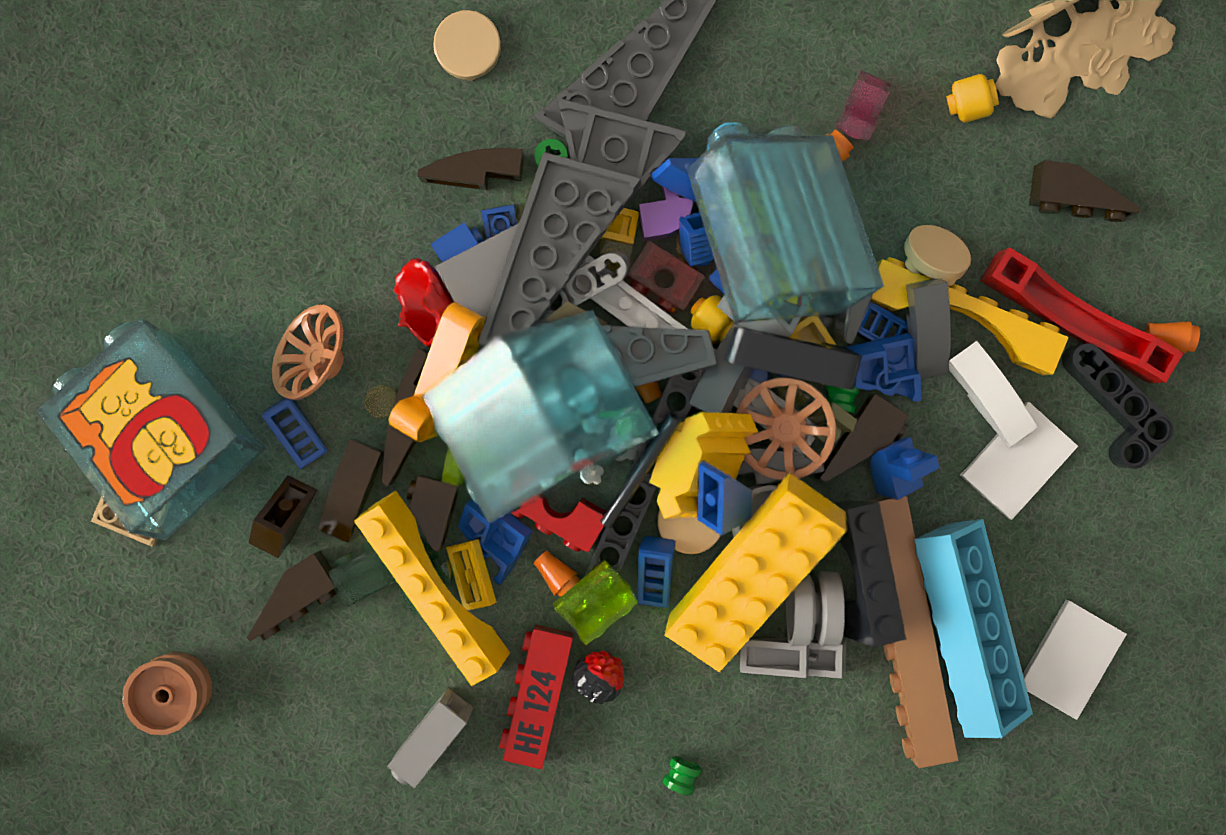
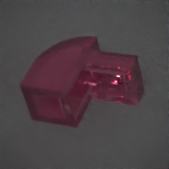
(863, 106)

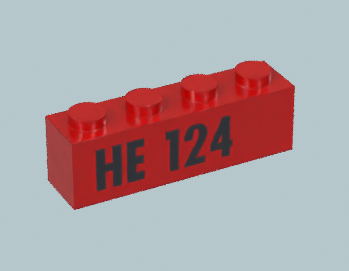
(537, 697)

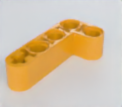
(451, 348)

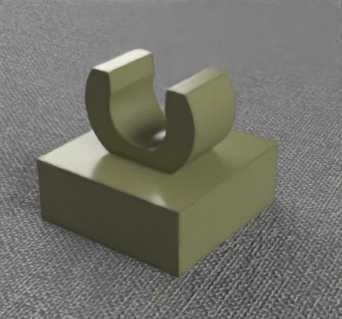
(844, 421)

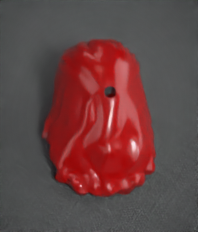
(422, 299)

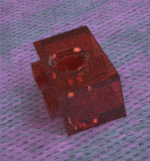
(656, 260)

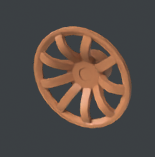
(319, 358)
(788, 427)

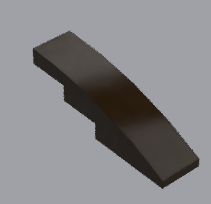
(397, 444)

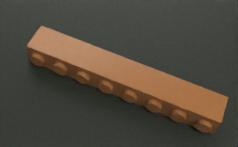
(915, 660)

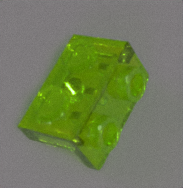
(596, 602)

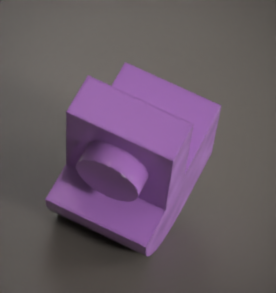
(662, 217)

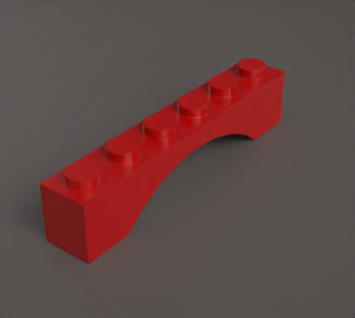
(1040, 294)

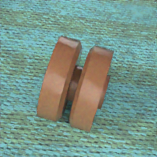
(167, 693)

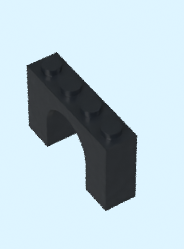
(876, 612)

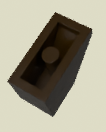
(432, 507)
(281, 516)

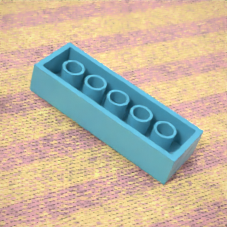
(973, 629)

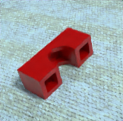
(577, 527)

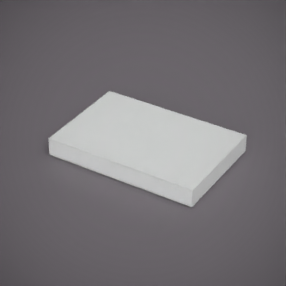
(1016, 473)
(1072, 659)

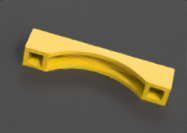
(1025, 342)
(396, 539)

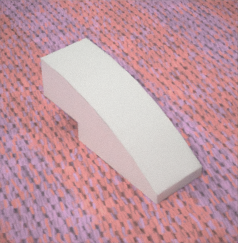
(992, 394)

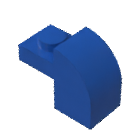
(900, 468)

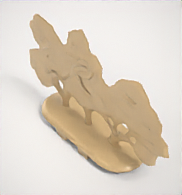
(1092, 49)

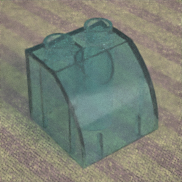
(538, 413)

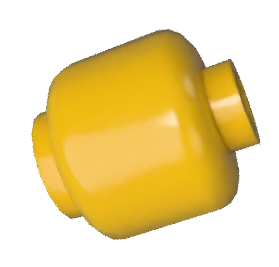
(973, 98)
(711, 318)

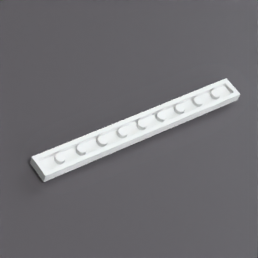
(638, 311)

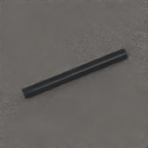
(641, 470)

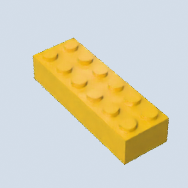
(756, 572)

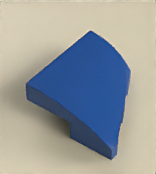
(889, 367)
(499, 539)

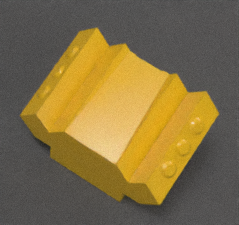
(700, 438)

